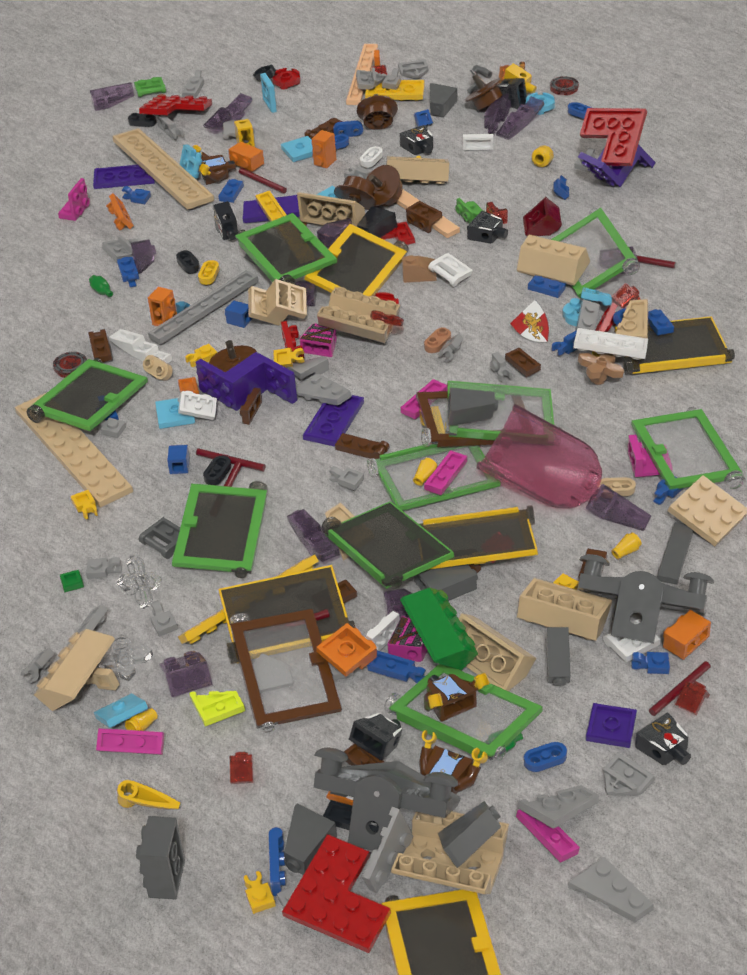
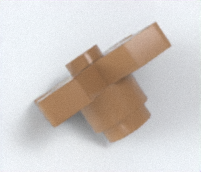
(600, 367)

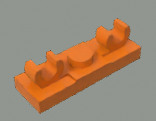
(117, 207)

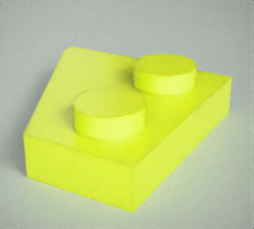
(217, 705)

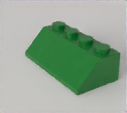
(440, 628)

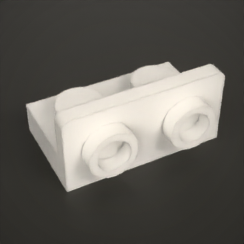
(197, 405)
(383, 631)

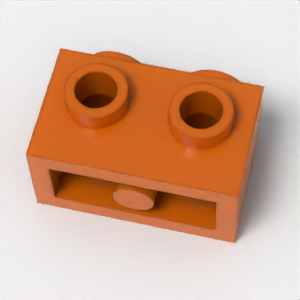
(324, 149)
(246, 156)
(161, 305)
(686, 634)

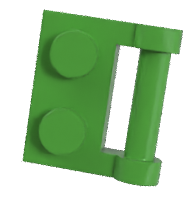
(149, 86)

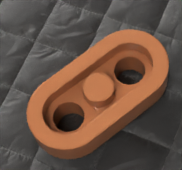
(437, 340)

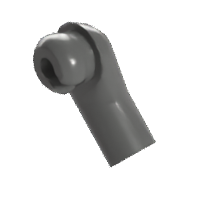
(478, 69)

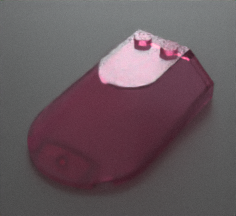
(543, 461)

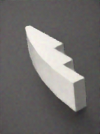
(137, 346)

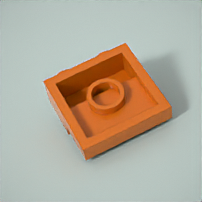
(347, 650)

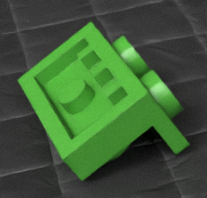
(467, 210)

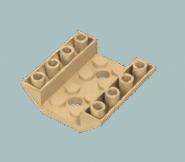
(352, 311)
(440, 867)

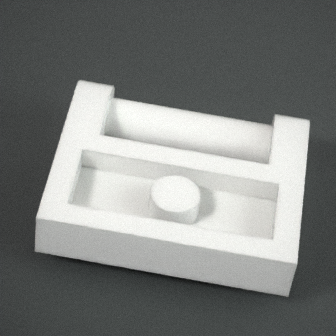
(451, 265)
(627, 647)

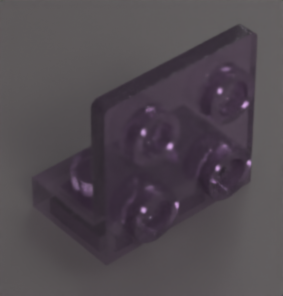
(186, 673)

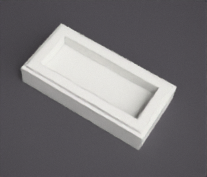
(478, 142)

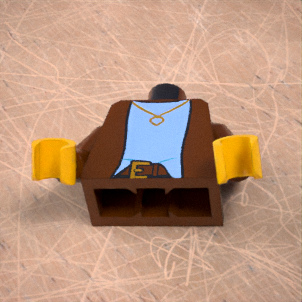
(214, 167)
(452, 695)
(449, 762)

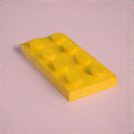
(405, 91)

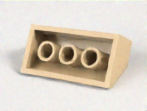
(420, 169)
(325, 209)
(552, 259)
(564, 607)
(497, 656)
(72, 668)

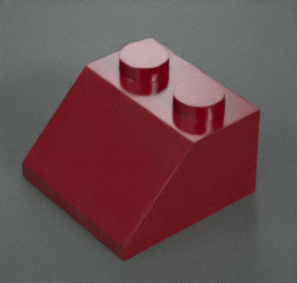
(542, 219)

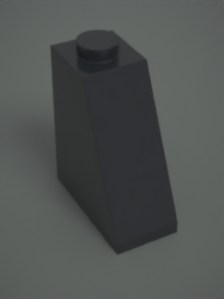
(378, 221)

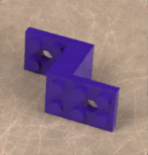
(614, 174)
(238, 382)

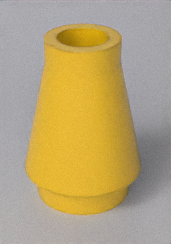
(424, 471)
(627, 545)
(142, 720)

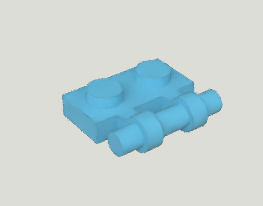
(188, 158)
(595, 295)

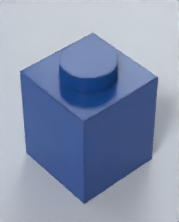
(237, 314)
(178, 459)

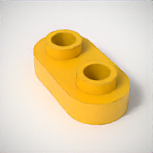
(208, 272)

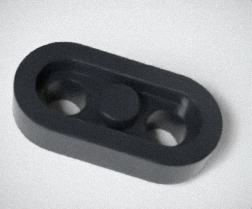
(269, 70)
(142, 120)
(188, 261)
(217, 470)

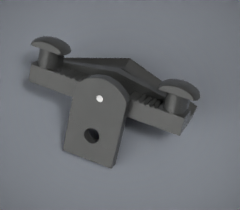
(641, 594)
(381, 787)

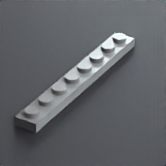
(202, 307)

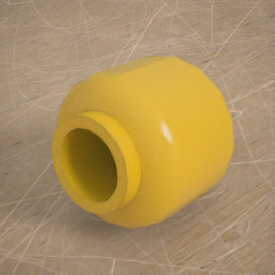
(542, 156)

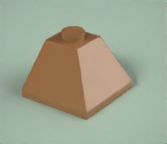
(416, 269)

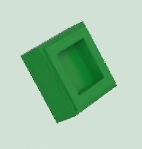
(71, 581)

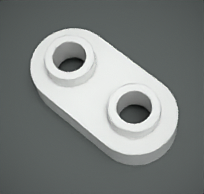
(371, 157)

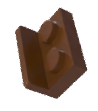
(422, 216)

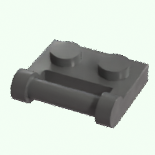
(166, 532)

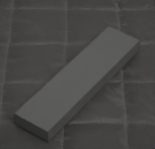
(675, 553)

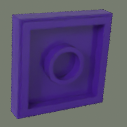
(611, 725)

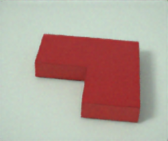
(401, 233)

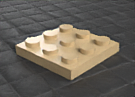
(708, 510)

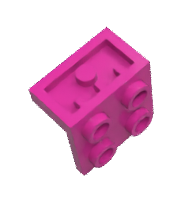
(77, 202)
(640, 459)

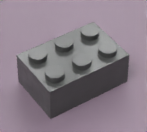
(161, 857)

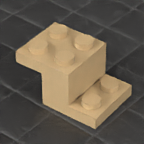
(277, 302)

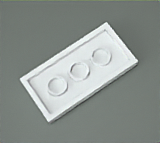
(611, 343)

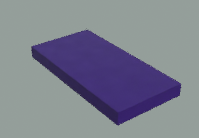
(121, 176)
(253, 213)
(332, 421)

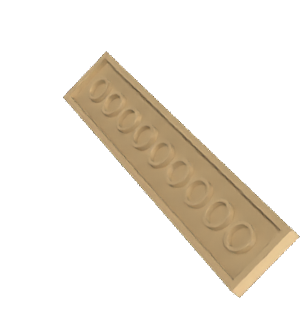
(163, 168)
(78, 457)

